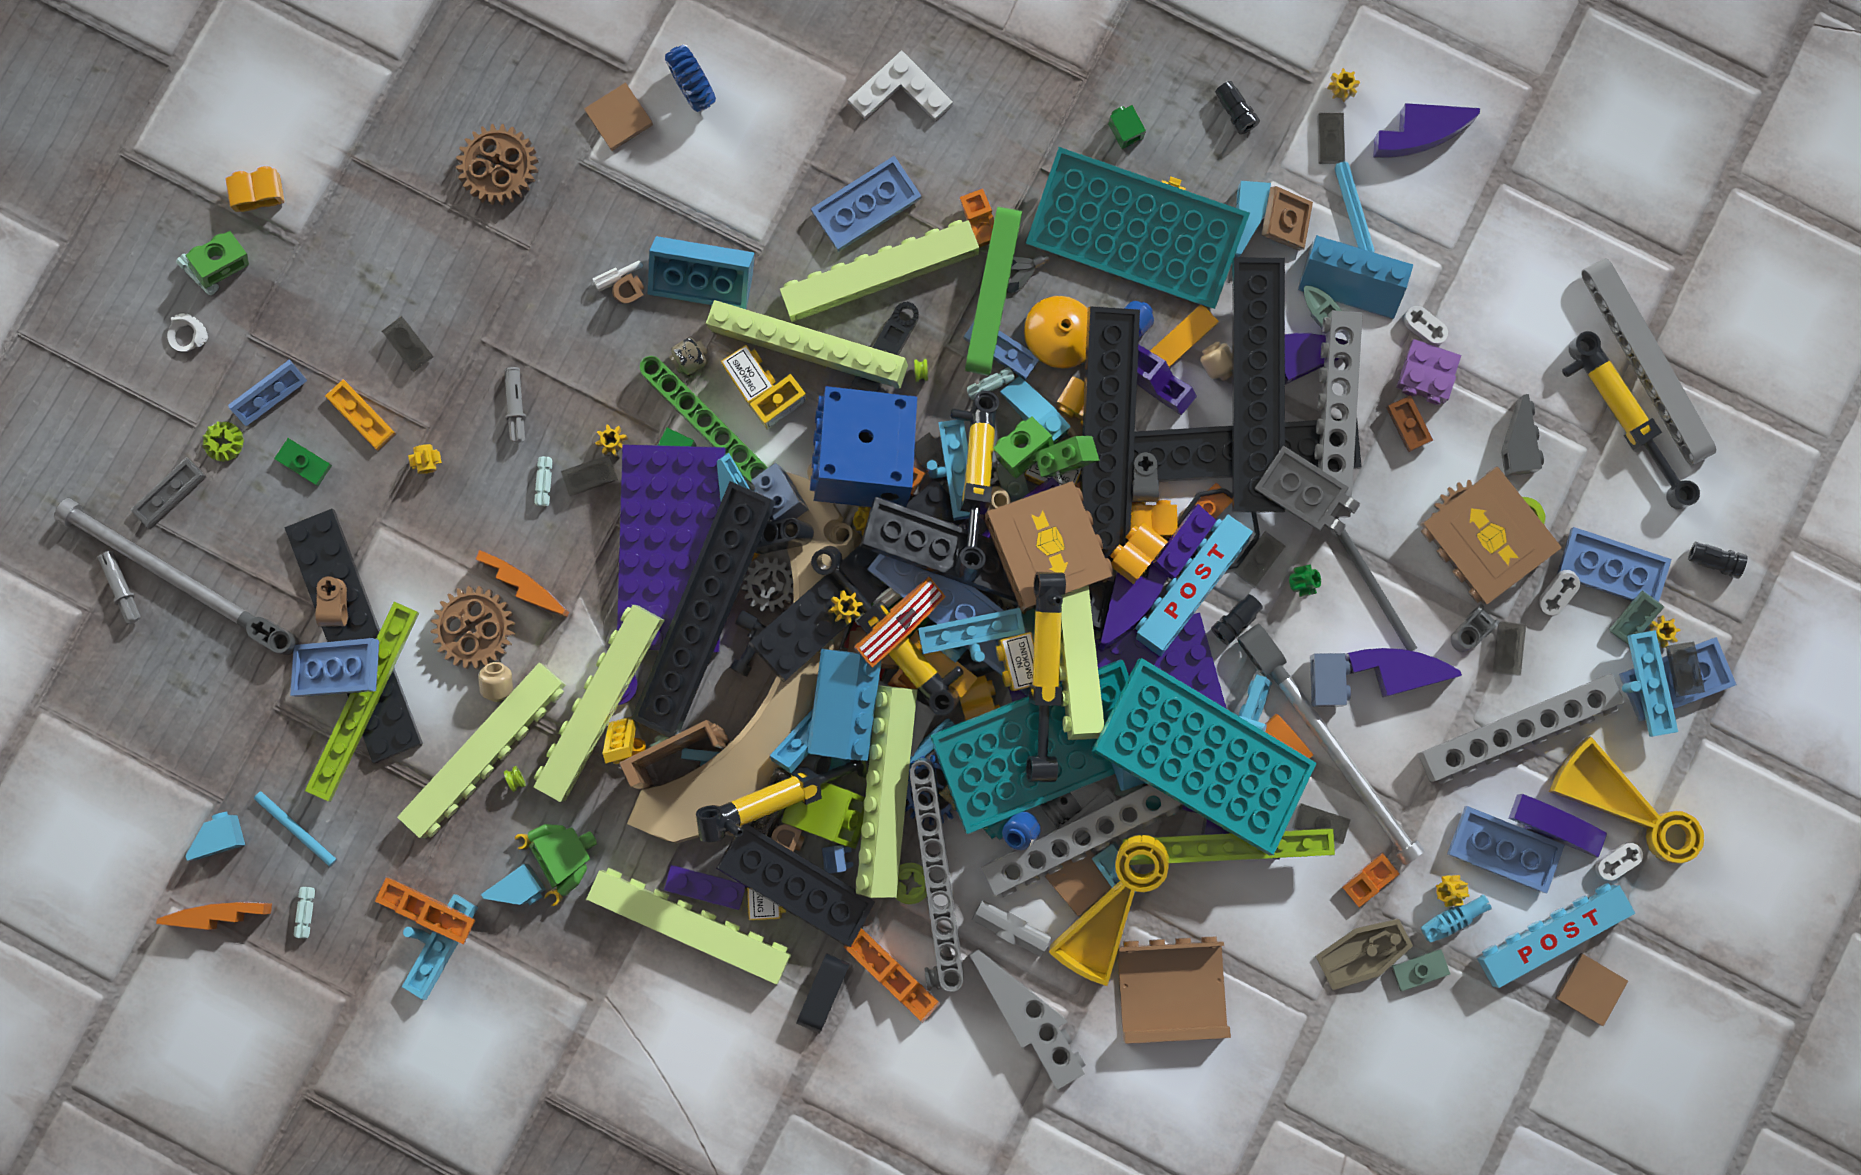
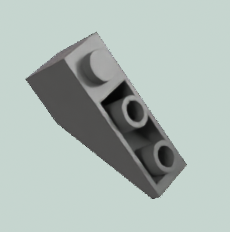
(1520, 448)

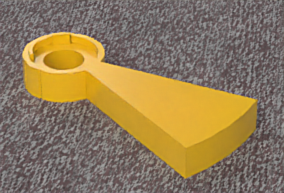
(1596, 781)
(1094, 939)

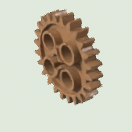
(487, 183)
(460, 608)

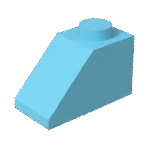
(216, 837)
(517, 888)

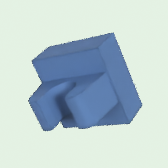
(835, 860)

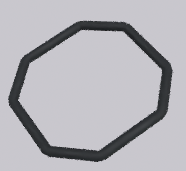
(1228, 493)

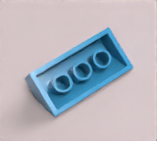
(699, 272)
(1356, 276)
(843, 706)

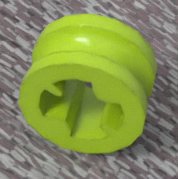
(921, 370)
(514, 778)

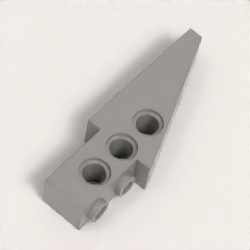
(1012, 1000)

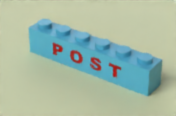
(1193, 585)
(1556, 935)

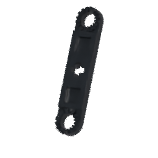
(890, 340)

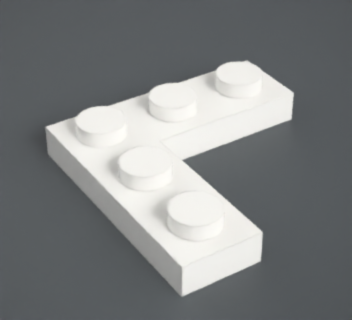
(897, 74)

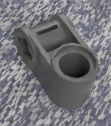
(1145, 483)
(1476, 626)

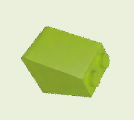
(833, 817)

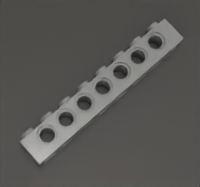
(1351, 326)
(1603, 689)
(997, 870)

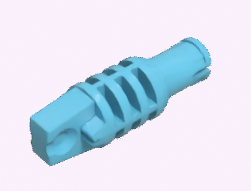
(1454, 919)

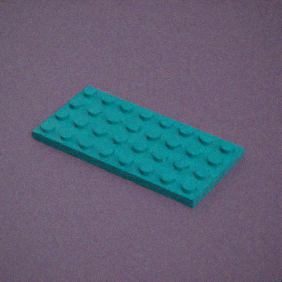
(1137, 227)
(989, 756)
(1204, 756)

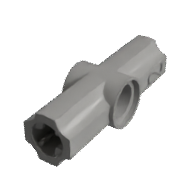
(1011, 928)

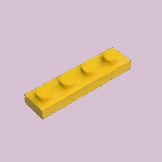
(619, 740)

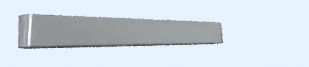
(1648, 361)
(937, 887)

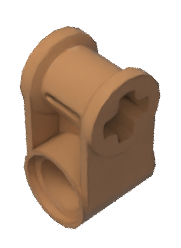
(332, 606)

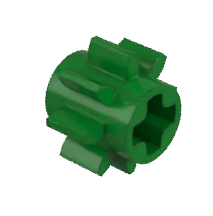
(1305, 580)

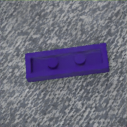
(1184, 541)
(705, 887)

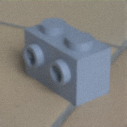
(778, 486)
(1329, 680)

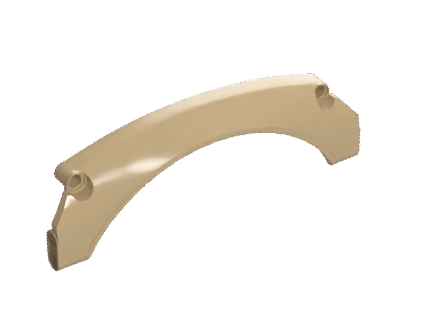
(746, 761)

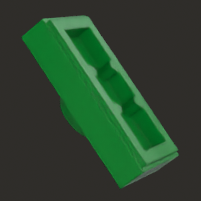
(303, 461)

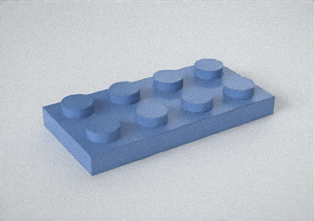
(866, 203)
(1614, 565)
(335, 667)
(1714, 672)
(1505, 849)

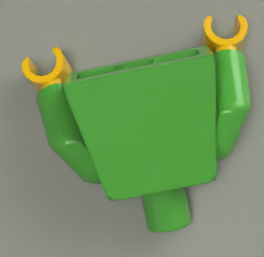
(560, 856)

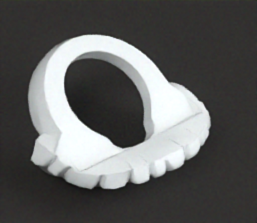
(199, 337)

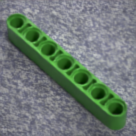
(993, 291)
(696, 413)

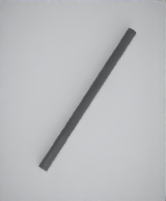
(1376, 591)

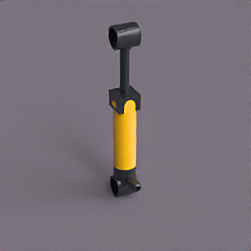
(1627, 411)
(977, 487)
(905, 653)
(1045, 688)
(801, 787)

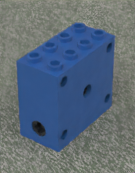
(863, 447)

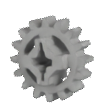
(758, 581)

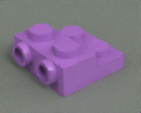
(1428, 372)

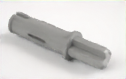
(514, 404)
(119, 587)

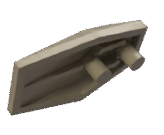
(1364, 953)

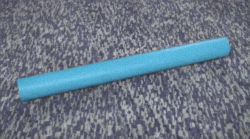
(295, 829)

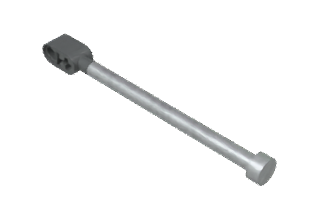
(70, 513)
(1270, 661)

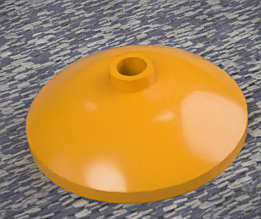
(1049, 339)

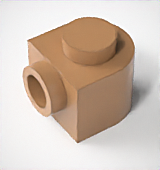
(627, 289)
(788, 837)

